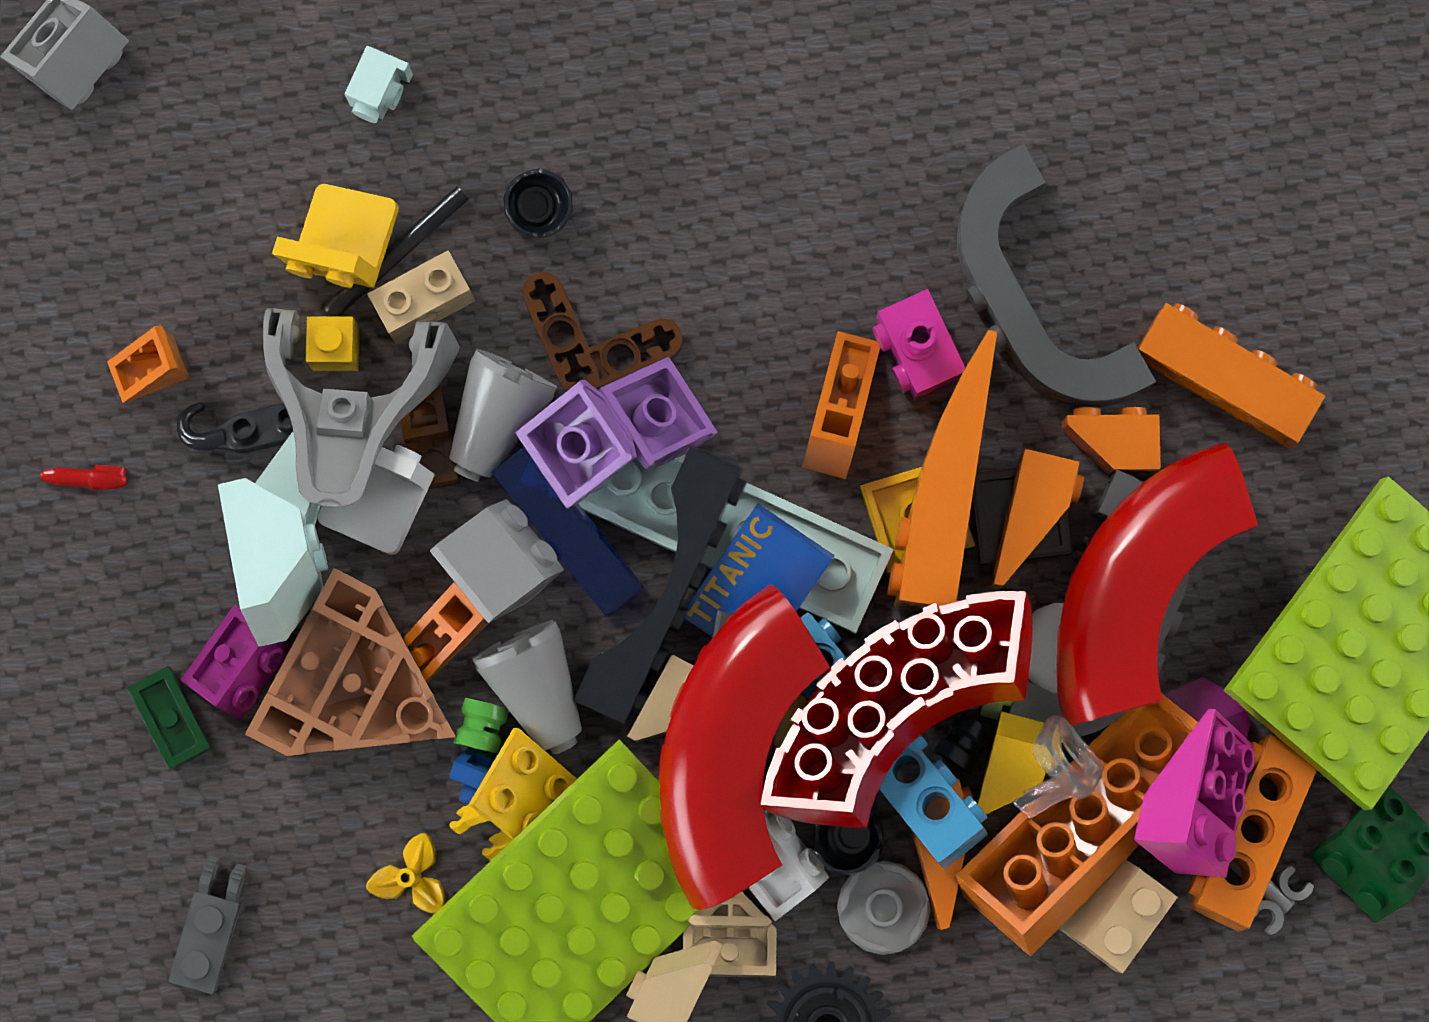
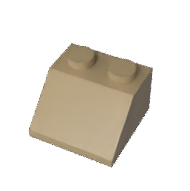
(1120, 916)

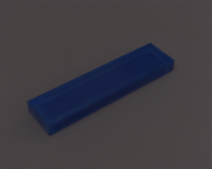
(569, 534)

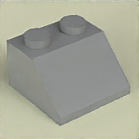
(65, 50)
(498, 560)

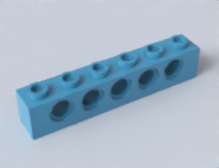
(944, 838)

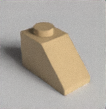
(654, 717)
(672, 984)

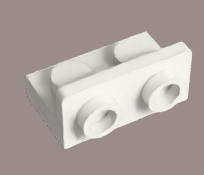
(796, 878)

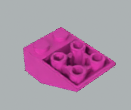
(1197, 800)

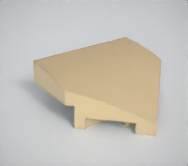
(745, 936)

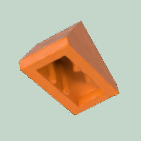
(148, 365)

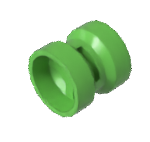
(481, 725)

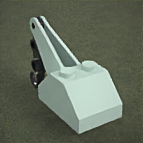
(266, 522)

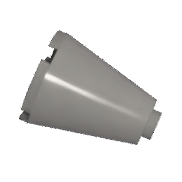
(493, 407)
(534, 684)

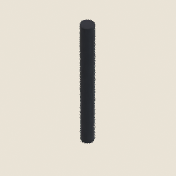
(401, 249)

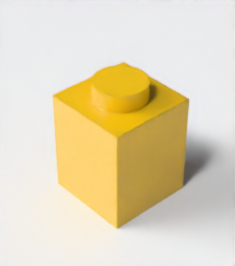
(332, 344)

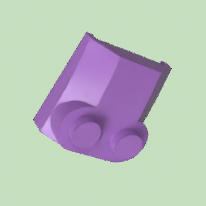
(659, 413)
(578, 442)

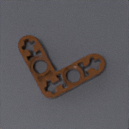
(595, 356)

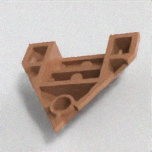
(347, 681)

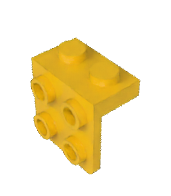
(341, 237)

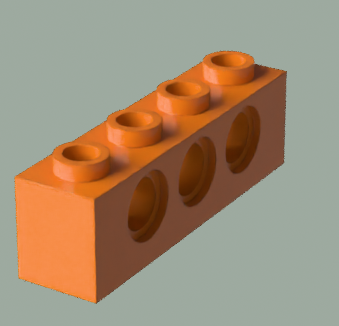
(1275, 819)

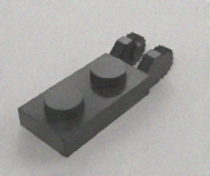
(208, 930)

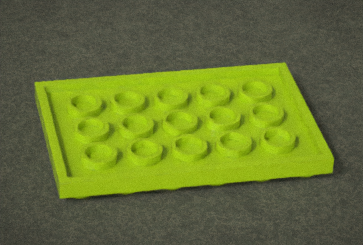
(1350, 651)
(567, 903)

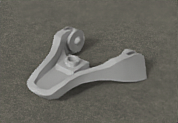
(343, 429)

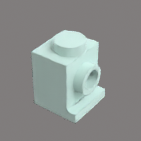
(376, 84)

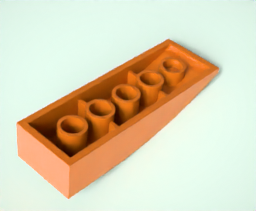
(941, 504)
(1054, 862)

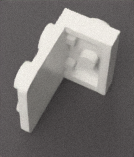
(388, 504)

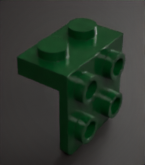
(1379, 855)

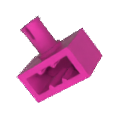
(919, 345)

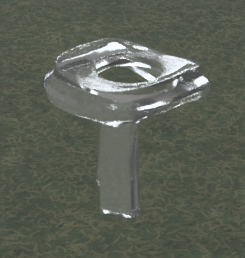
(1065, 779)

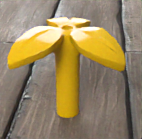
(391, 881)

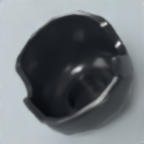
(538, 203)
(849, 848)

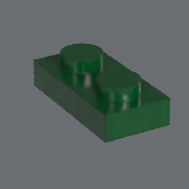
(169, 718)

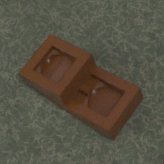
(429, 434)

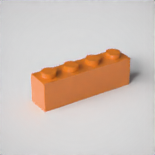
(1229, 375)

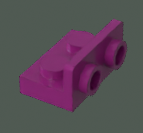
(233, 666)

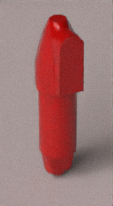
(99, 478)

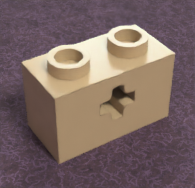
(422, 295)

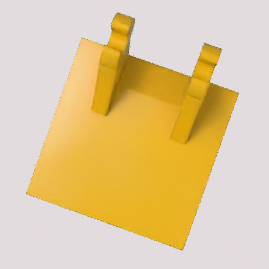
(514, 791)

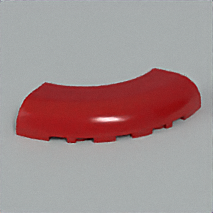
(1130, 576)
(890, 696)
(721, 745)

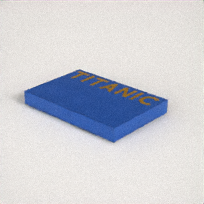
(759, 555)

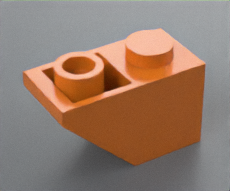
(1119, 441)

